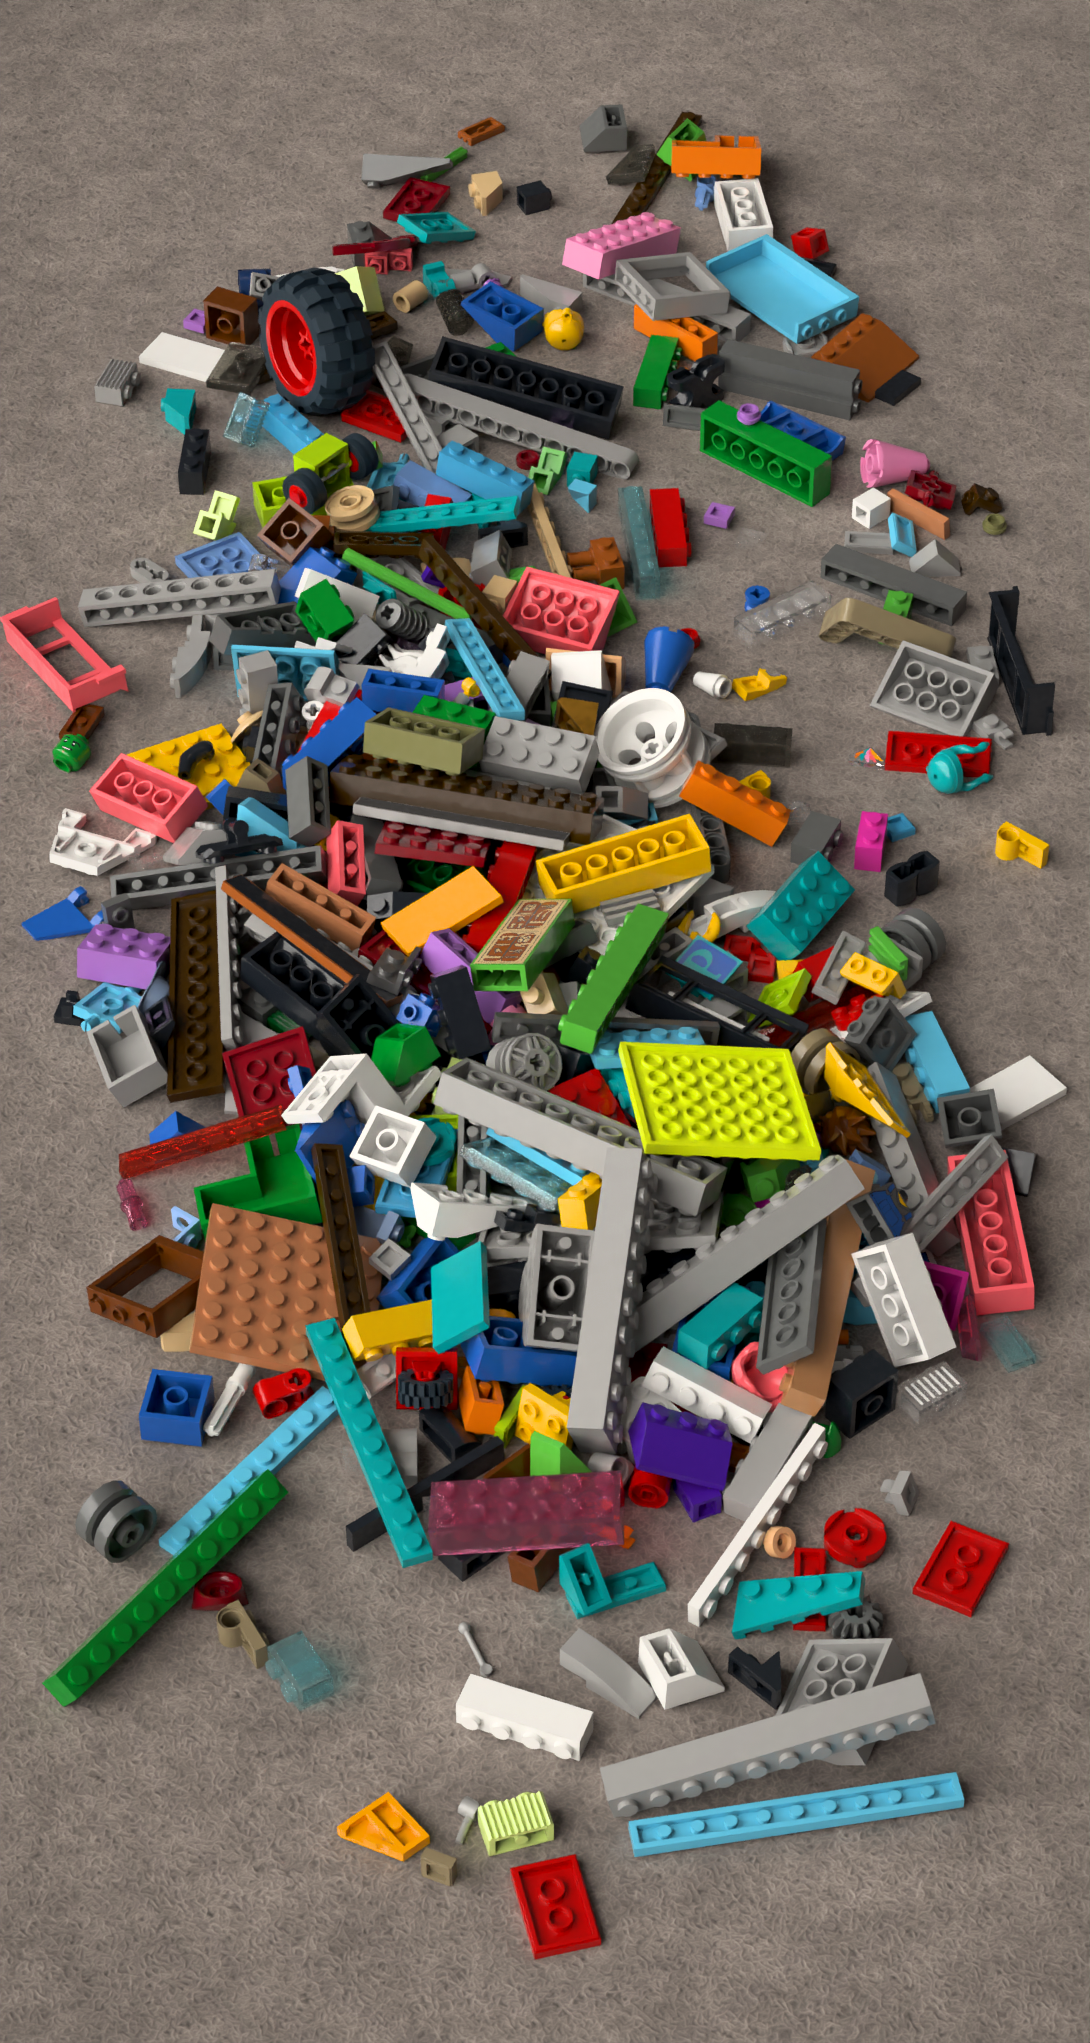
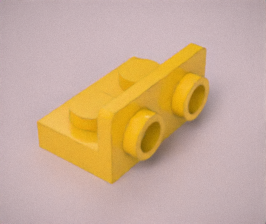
(873, 976)

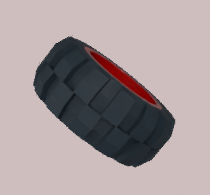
(316, 341)

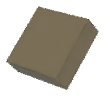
(438, 1867)

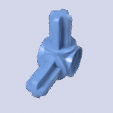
(705, 191)

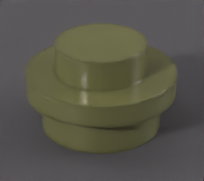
(994, 524)

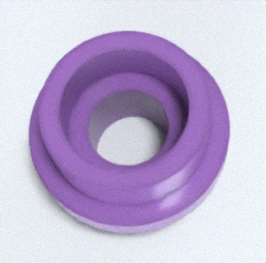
(749, 414)

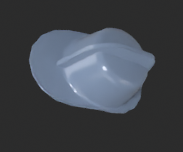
(156, 990)

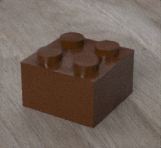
(231, 317)
(293, 532)

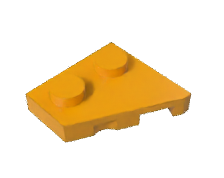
(385, 1829)

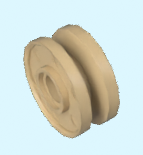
(352, 508)

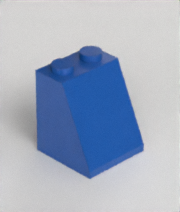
(319, 560)

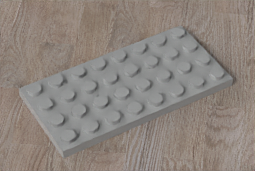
(668, 1232)

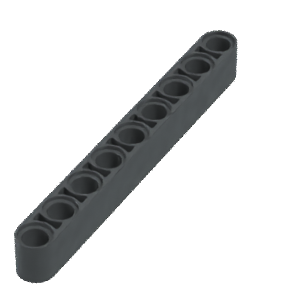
(714, 834)

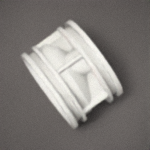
(662, 764)

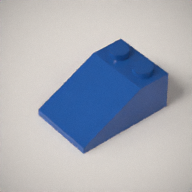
(505, 315)
(340, 1129)

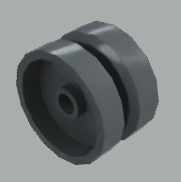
(918, 933)
(116, 1521)

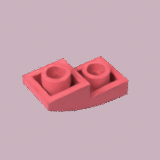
(390, 260)

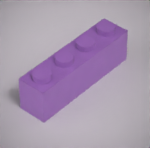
(447, 950)

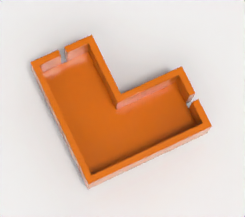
(717, 157)

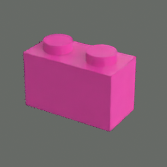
(871, 841)

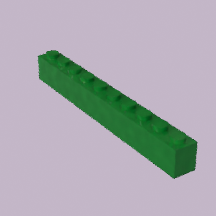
(164, 1588)

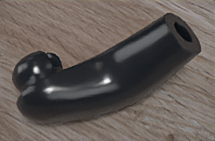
(192, 757)

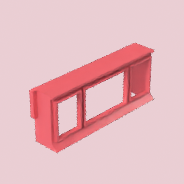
(78, 691)

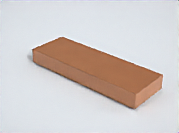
(919, 514)

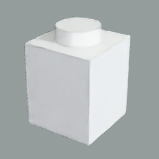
(871, 508)

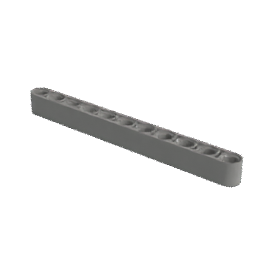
(519, 426)

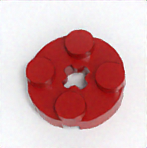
(845, 1015)
(854, 1552)

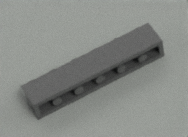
(877, 577)

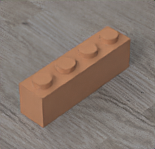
(321, 907)

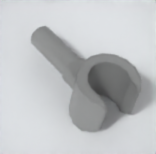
(468, 1809)

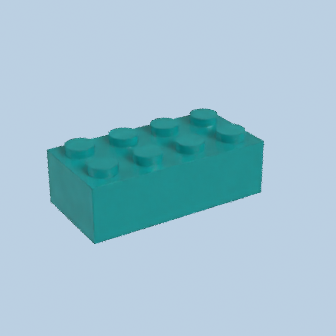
(800, 907)

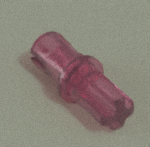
(131, 1204)

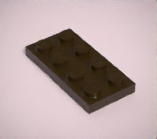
(380, 543)

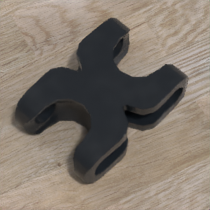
(697, 384)

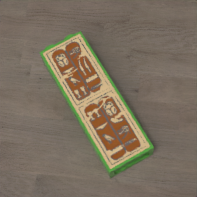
(522, 945)

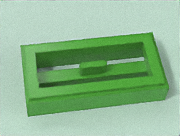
(887, 952)

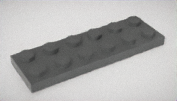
(791, 1300)

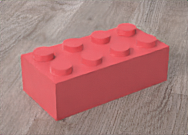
(148, 798)

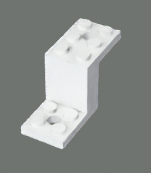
(363, 1085)

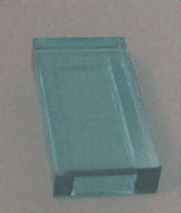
(1007, 1343)

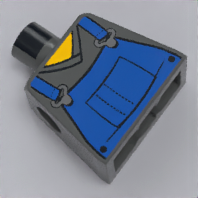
(881, 1213)

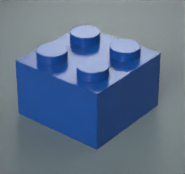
(176, 1407)

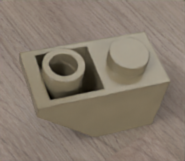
(262, 778)

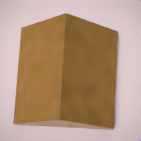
(576, 715)

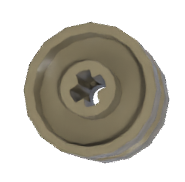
(810, 1058)

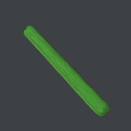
(405, 584)

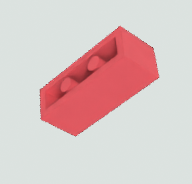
(346, 861)

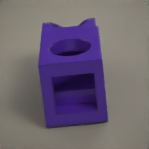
(698, 1499)

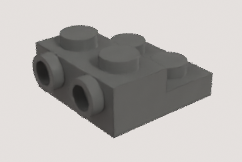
(880, 1033)

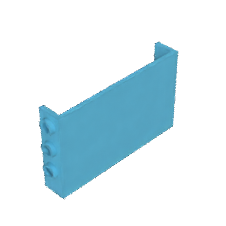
(783, 288)

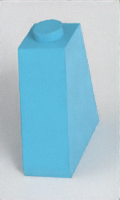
(264, 821)

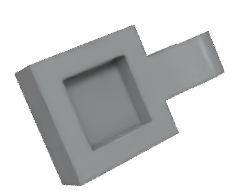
(995, 729)

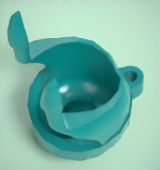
(946, 770)

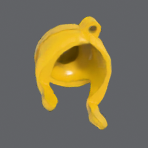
(563, 328)

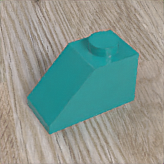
(179, 408)

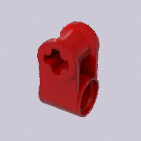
(281, 1393)

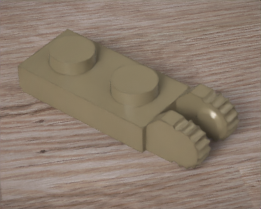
(913, 1092)

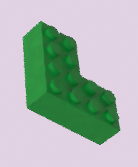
(274, 1187)

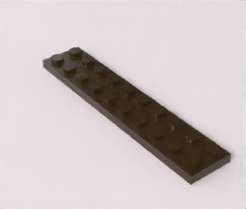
(195, 1042)

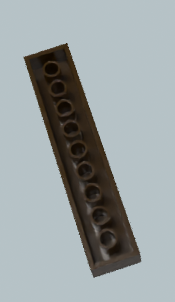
(468, 795)

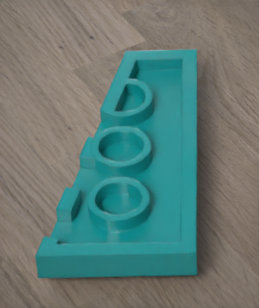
(793, 1599)

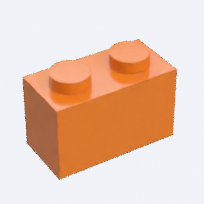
(479, 1404)

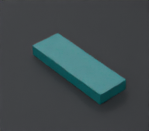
(629, 1587)

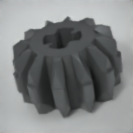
(857, 1622)

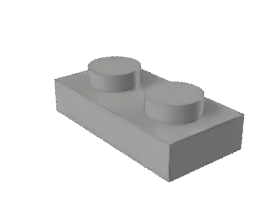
(983, 658)

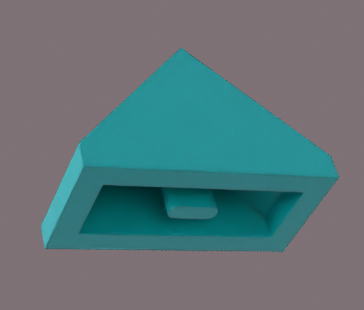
(583, 1579)

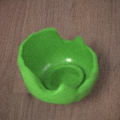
(735, 1209)

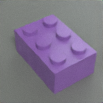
(122, 956)

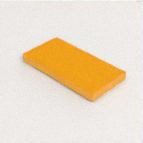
(446, 907)

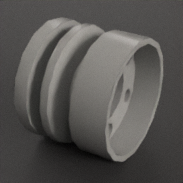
(528, 1058)

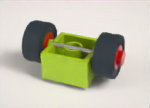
(327, 467)

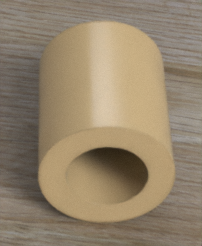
(410, 296)

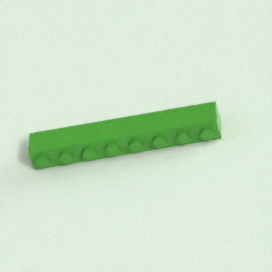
(613, 978)

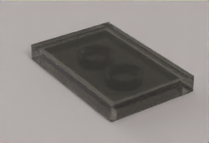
(238, 369)

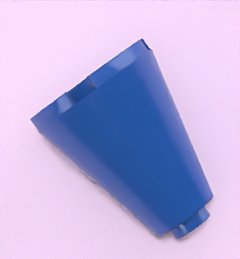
(666, 657)

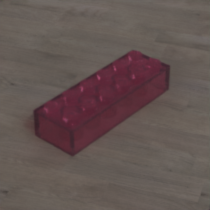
(526, 1513)

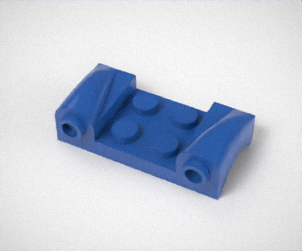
(803, 429)

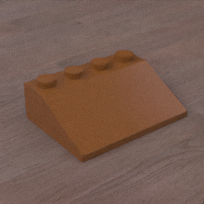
(872, 349)

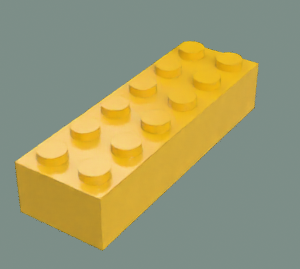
(626, 864)

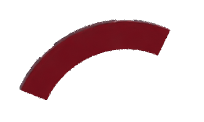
(395, 243)

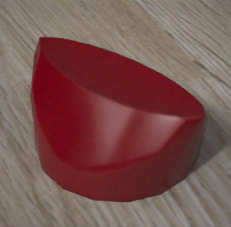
(217, 1591)

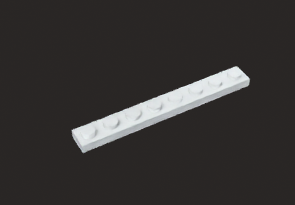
(753, 1531)

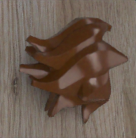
(846, 1130)

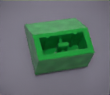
(403, 1052)

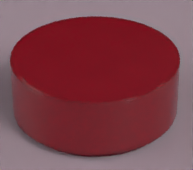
(526, 459)

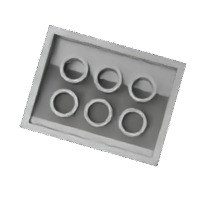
(935, 690)
(838, 1669)

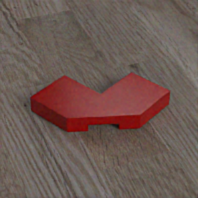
(760, 964)

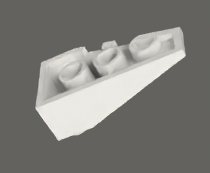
(456, 1215)

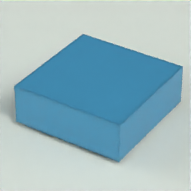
(899, 827)

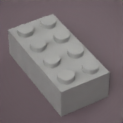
(539, 754)

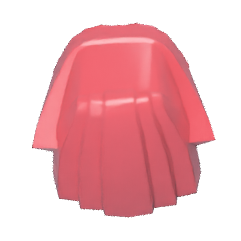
(751, 1379)

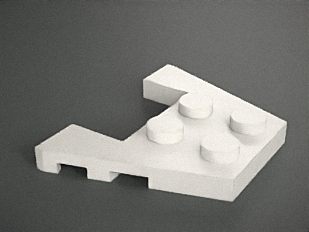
(90, 851)

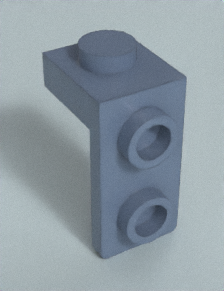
(378, 1225)

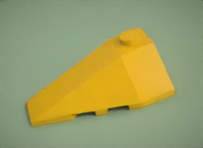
(855, 1085)

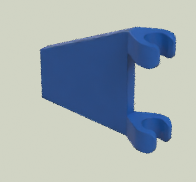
(62, 918)

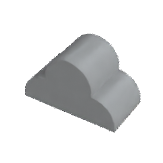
(553, 1285)

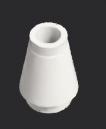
(714, 684)

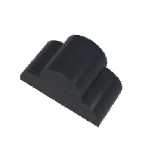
(353, 1020)

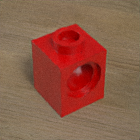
(810, 242)

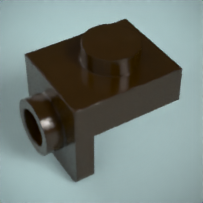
(982, 497)

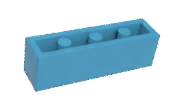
(289, 425)
(482, 475)

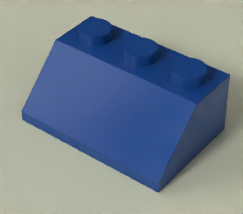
(414, 1281)

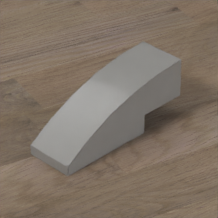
(606, 1673)

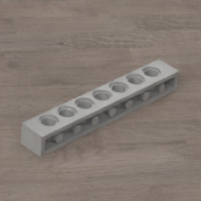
(179, 598)

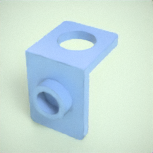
(192, 1233)

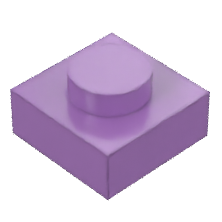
(195, 321)
(719, 515)

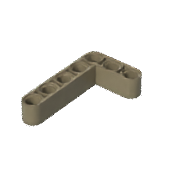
(880, 625)

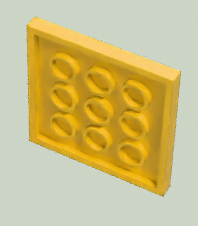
(226, 764)

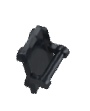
(237, 842)

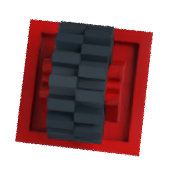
(426, 1378)

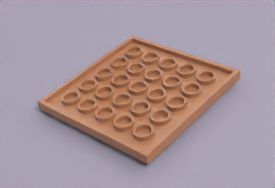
(263, 1287)

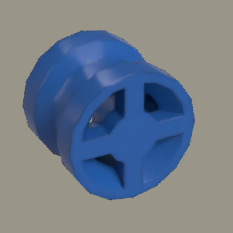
(756, 596)

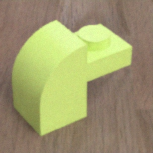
(219, 520)

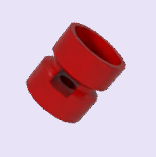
(649, 1489)

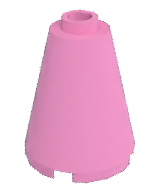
(890, 463)

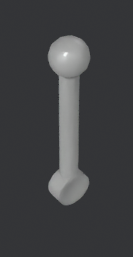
(485, 1669)

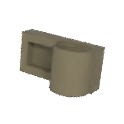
(238, 1628)

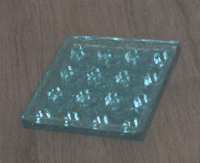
(516, 1170)

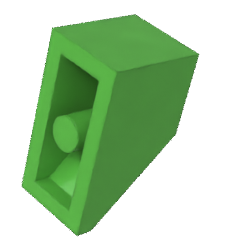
(766, 1176)

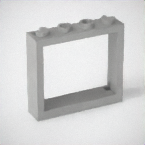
(632, 276)

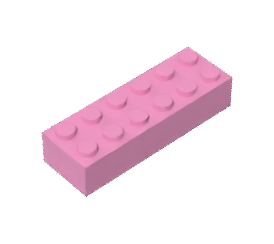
(635, 237)

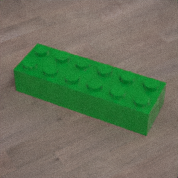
(766, 454)

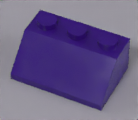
(681, 1445)

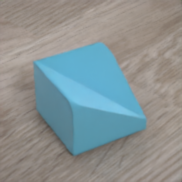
(584, 494)

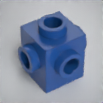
(420, 1012)

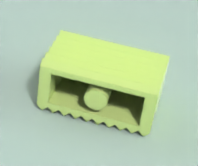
(515, 1823)

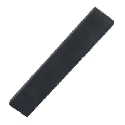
(464, 1468)

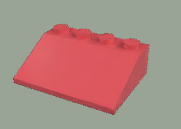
(561, 612)

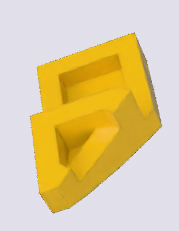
(756, 686)

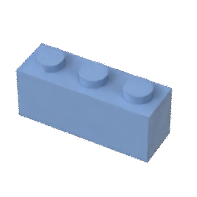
(418, 482)

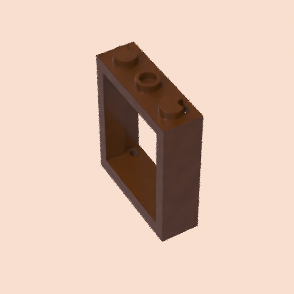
(161, 1252)

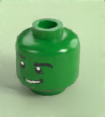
(71, 752)

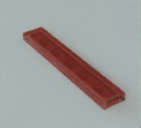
(201, 1142)

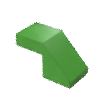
(548, 470)

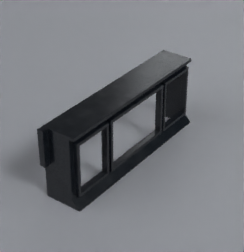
(1029, 701)
(655, 1004)

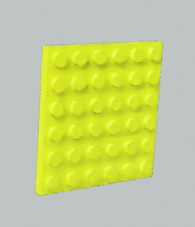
(718, 1101)

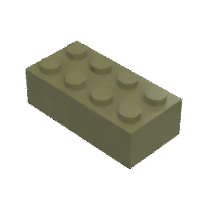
(423, 741)

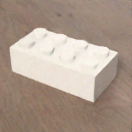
(741, 211)
(903, 1300)

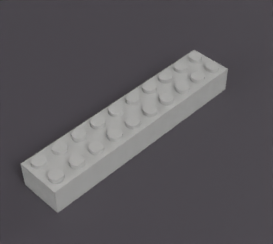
(570, 1132)
(612, 1301)

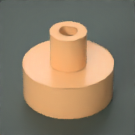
(779, 1542)

